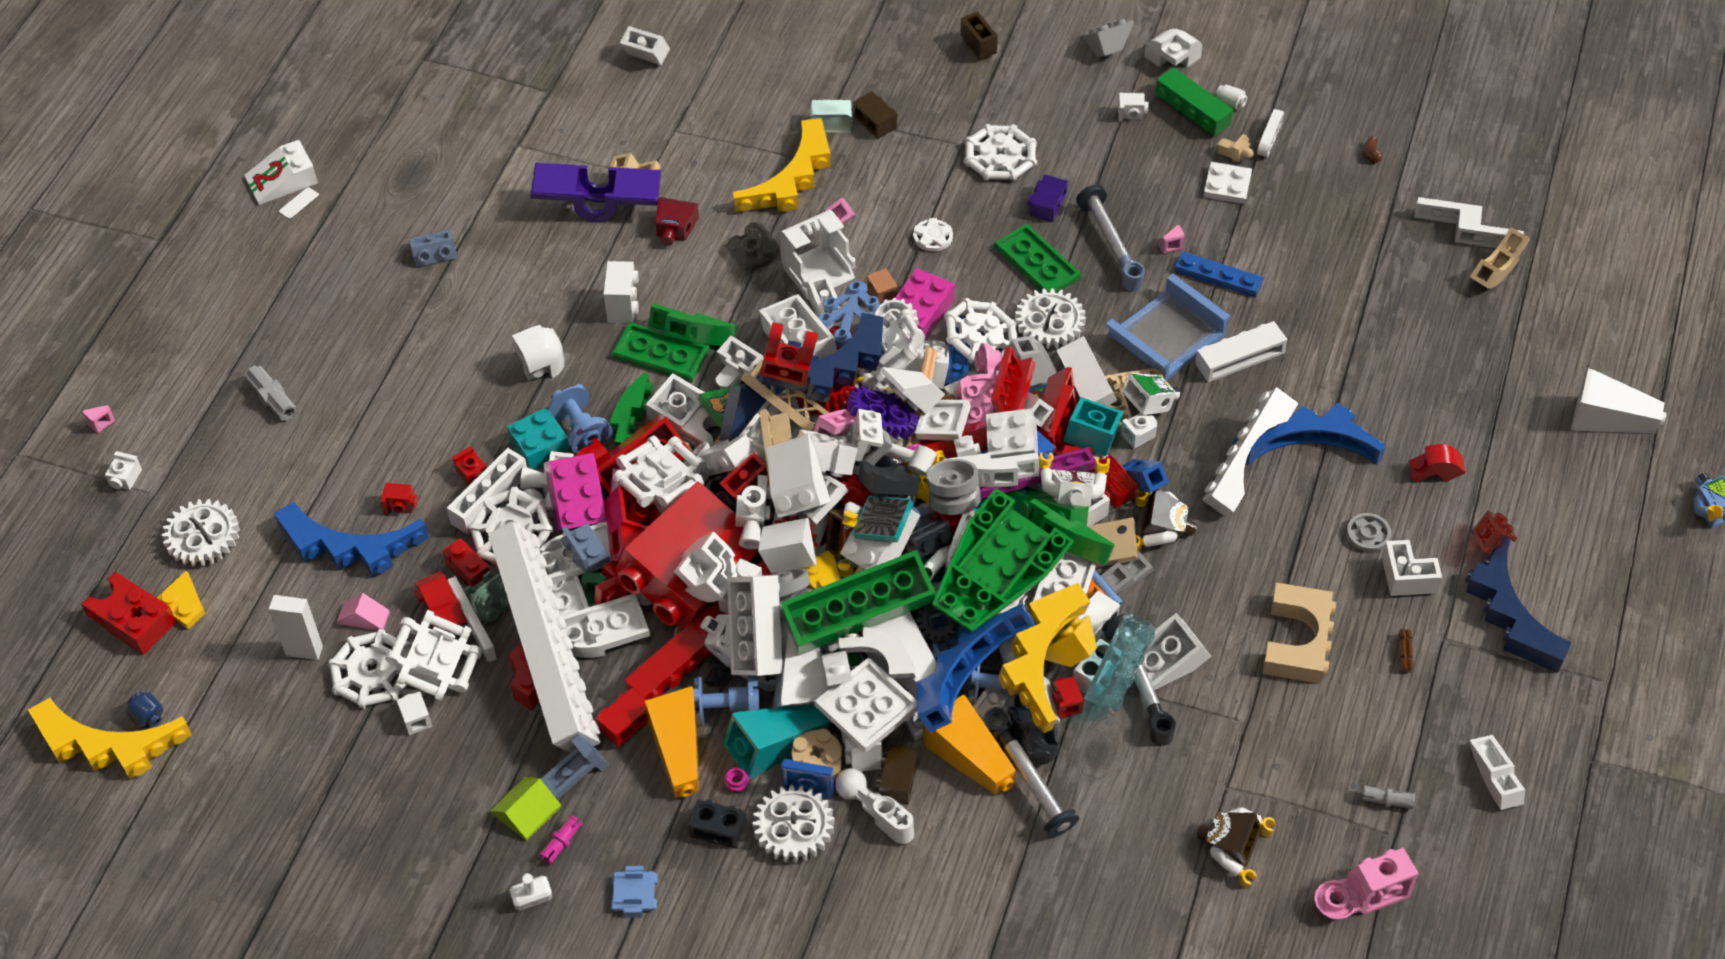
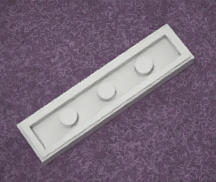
(472, 621)

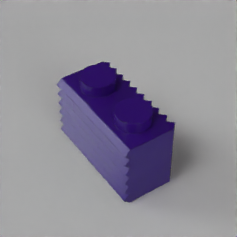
(1047, 197)

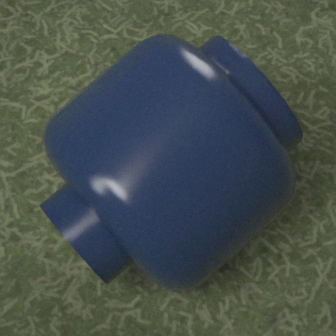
(144, 709)

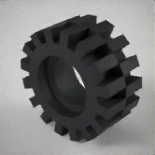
(931, 634)

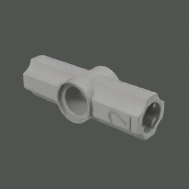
(270, 393)

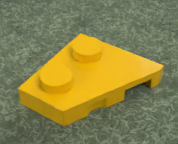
(824, 572)
(183, 601)

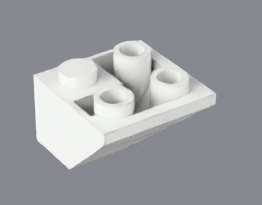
(914, 386)

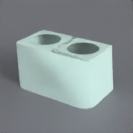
(834, 113)

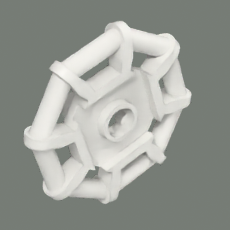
(1004, 144)
(978, 322)
(503, 516)
(358, 671)

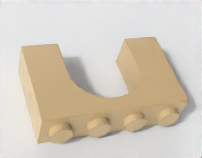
(1308, 660)

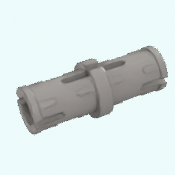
(1388, 797)

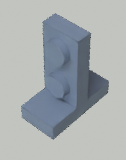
(574, 767)

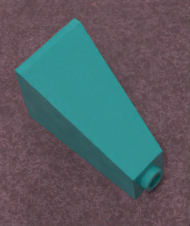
(766, 736)

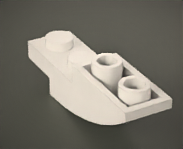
(1003, 470)

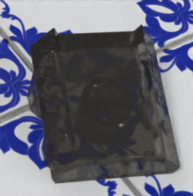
(753, 247)

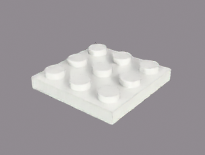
(867, 705)

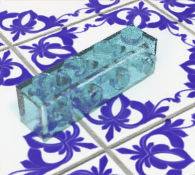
(1120, 663)

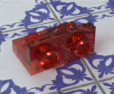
(1491, 530)

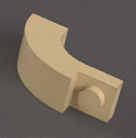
(1502, 260)

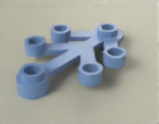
(854, 292)

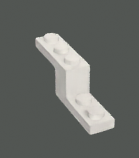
(1466, 218)

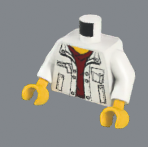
(1073, 486)

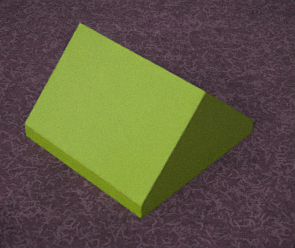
(526, 807)

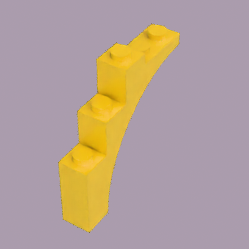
(798, 175)
(1030, 647)
(102, 747)

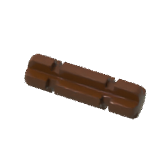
(1405, 650)

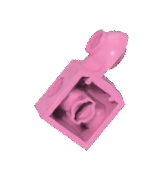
(979, 387)
(1369, 886)

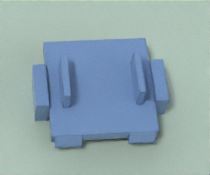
(634, 891)

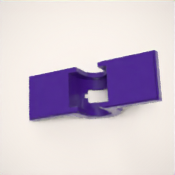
(572, 184)

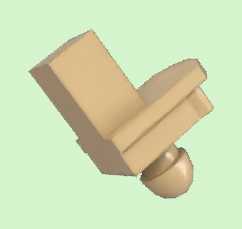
(1235, 150)

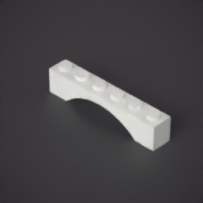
(1228, 487)

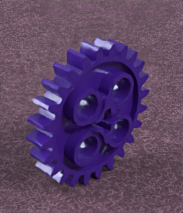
(895, 415)

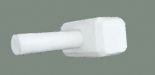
(530, 892)

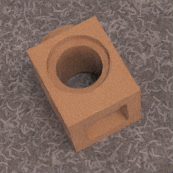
(882, 285)

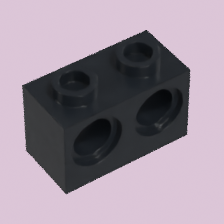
(715, 829)

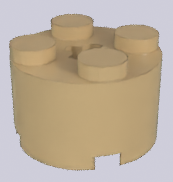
(818, 748)

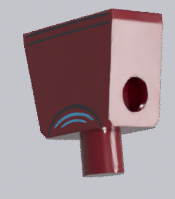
(675, 219)

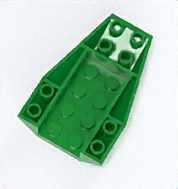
(996, 562)

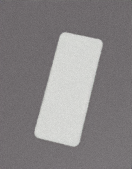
(299, 202)

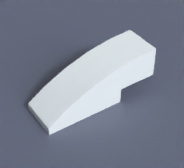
(1497, 772)

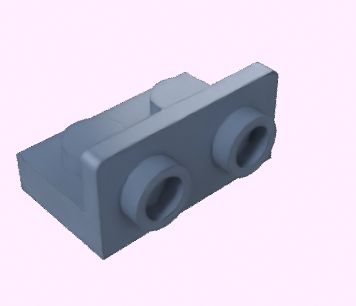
(433, 248)
(586, 548)

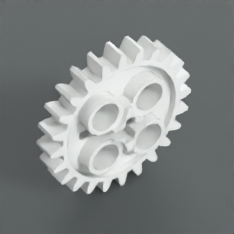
(1063, 325)
(188, 544)
(795, 843)

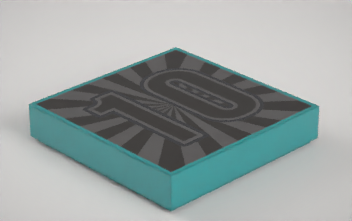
(883, 519)

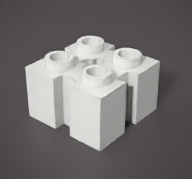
(833, 452)

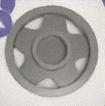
(1368, 532)

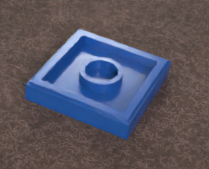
(809, 776)

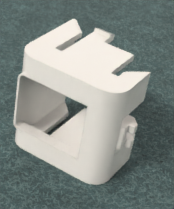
(828, 258)

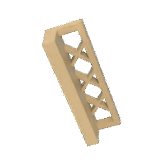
(778, 402)
(774, 430)

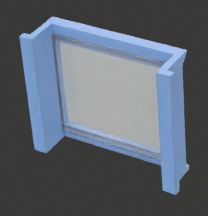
(1171, 328)

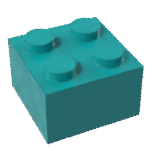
(1093, 426)
(536, 438)

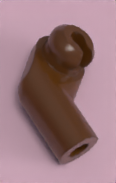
(1370, 150)

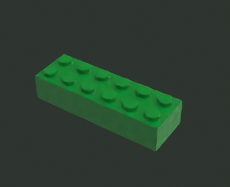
(857, 602)

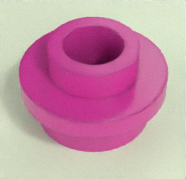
(736, 773)

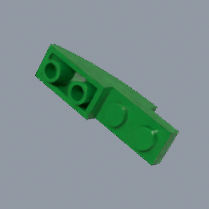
(690, 328)
(631, 408)
(1086, 543)

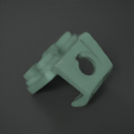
(488, 597)

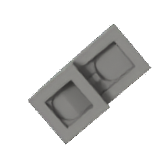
(1127, 574)

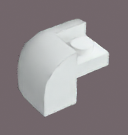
(1174, 47)
(539, 352)
(706, 568)

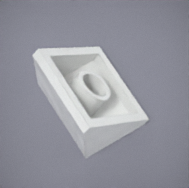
(787, 546)

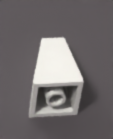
(1615, 407)
(908, 634)
(802, 676)

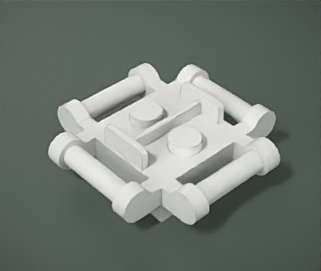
(897, 346)
(658, 474)
(433, 655)

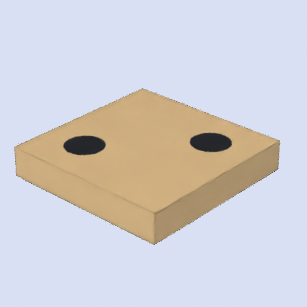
(1123, 535)

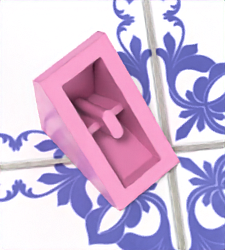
(363, 613)

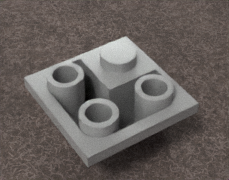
(1109, 37)
(1029, 347)

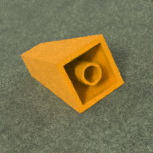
(675, 736)
(971, 748)

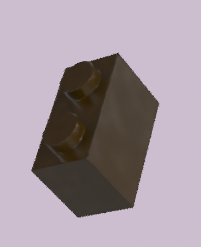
(979, 35)
(875, 114)
(898, 773)

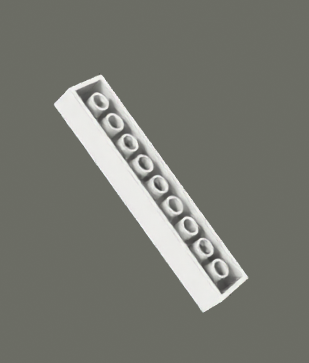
(543, 636)

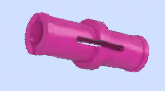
(560, 839)

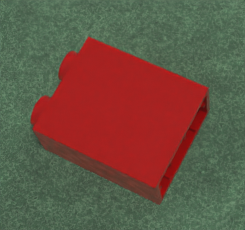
(653, 556)

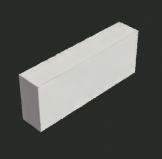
(1087, 374)
(296, 627)

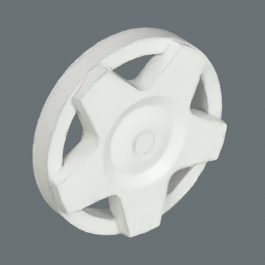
(933, 232)

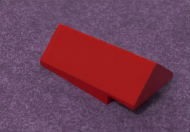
(1061, 396)

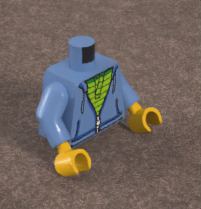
(1710, 499)

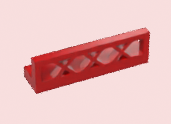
(1012, 382)

